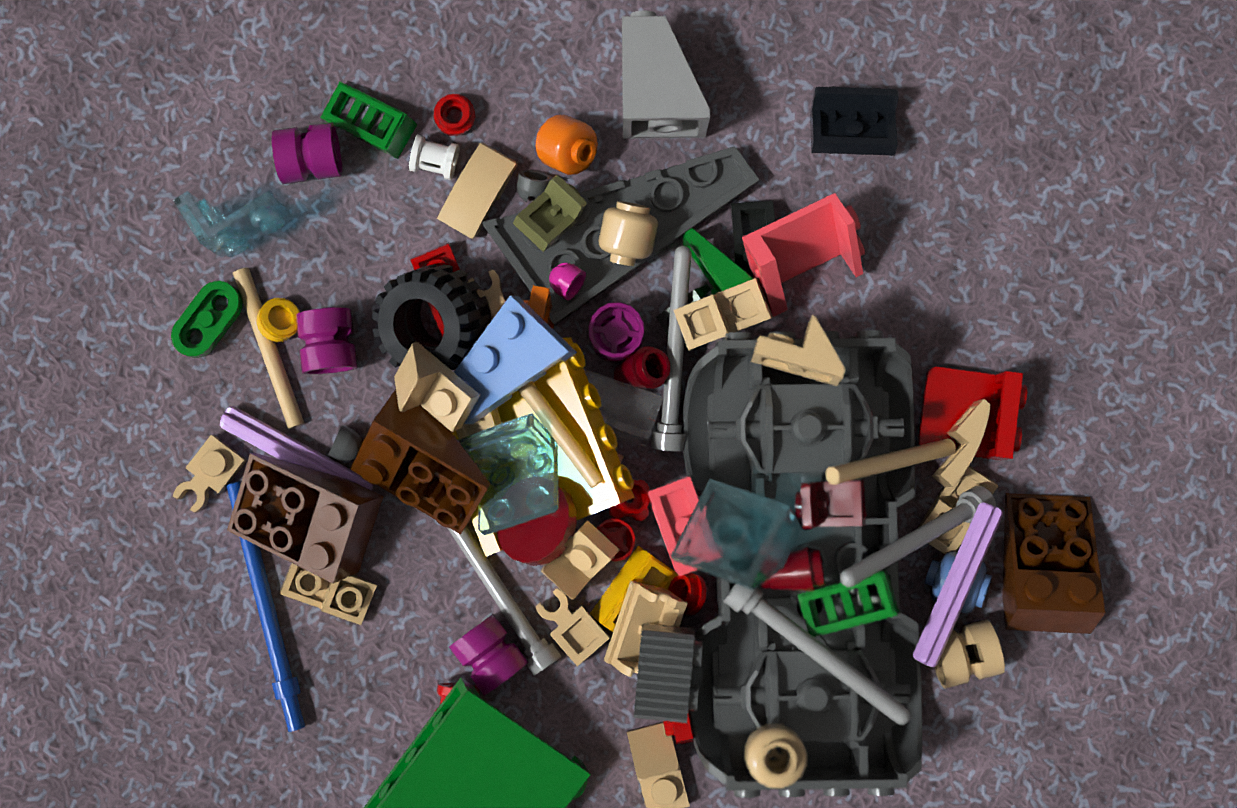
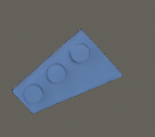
(509, 355)

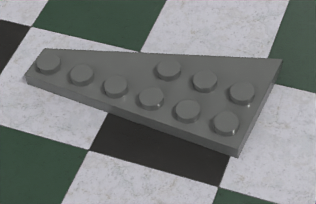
(677, 197)

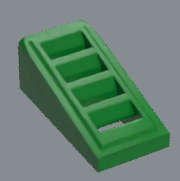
(392, 131)
(714, 264)
(812, 618)

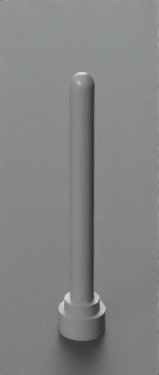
(669, 432)
(963, 512)
(751, 600)
(538, 651)

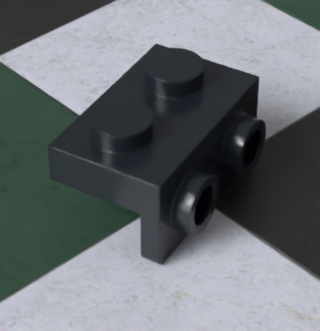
(854, 121)

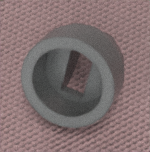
(531, 183)
(346, 444)

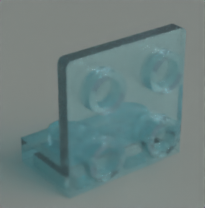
(231, 234)
(521, 469)

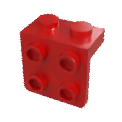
(953, 391)

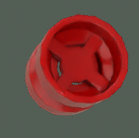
(623, 537)

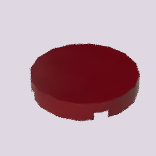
(542, 538)

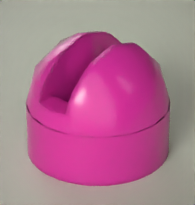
(566, 280)

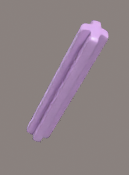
(283, 446)
(958, 584)

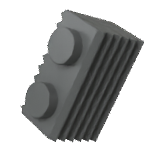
(665, 673)

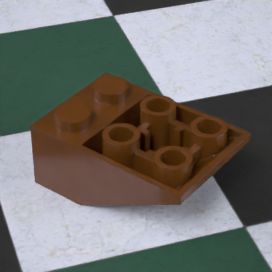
(421, 465)
(305, 516)
(1050, 565)

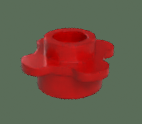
(638, 506)

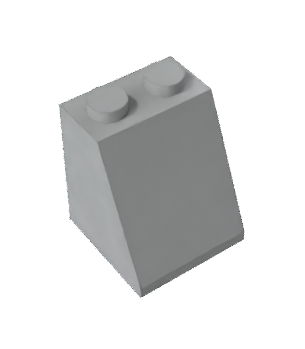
(657, 83)

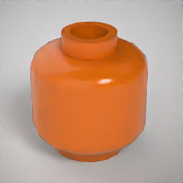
(566, 144)

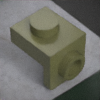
(551, 213)

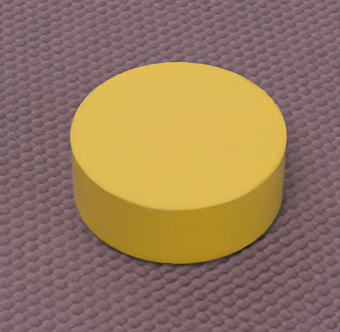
(277, 319)

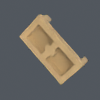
(641, 605)

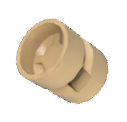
(988, 661)

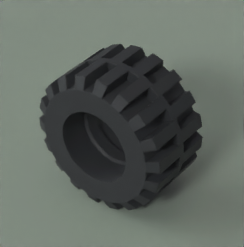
(450, 294)

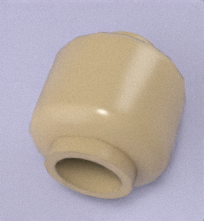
(628, 232)
(789, 763)

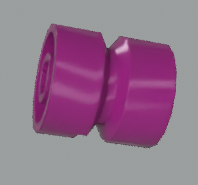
(307, 153)
(616, 332)
(326, 340)
(488, 654)

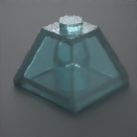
(737, 535)

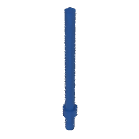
(286, 686)

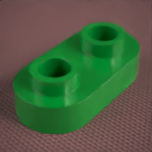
(203, 316)

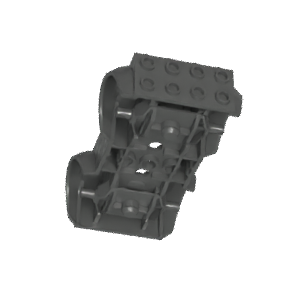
(768, 438)

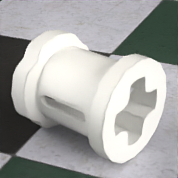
(433, 157)

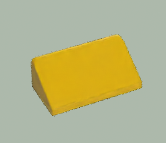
(640, 568)

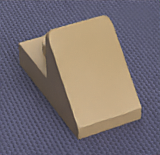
(813, 360)
(435, 387)
(582, 559)
(657, 767)

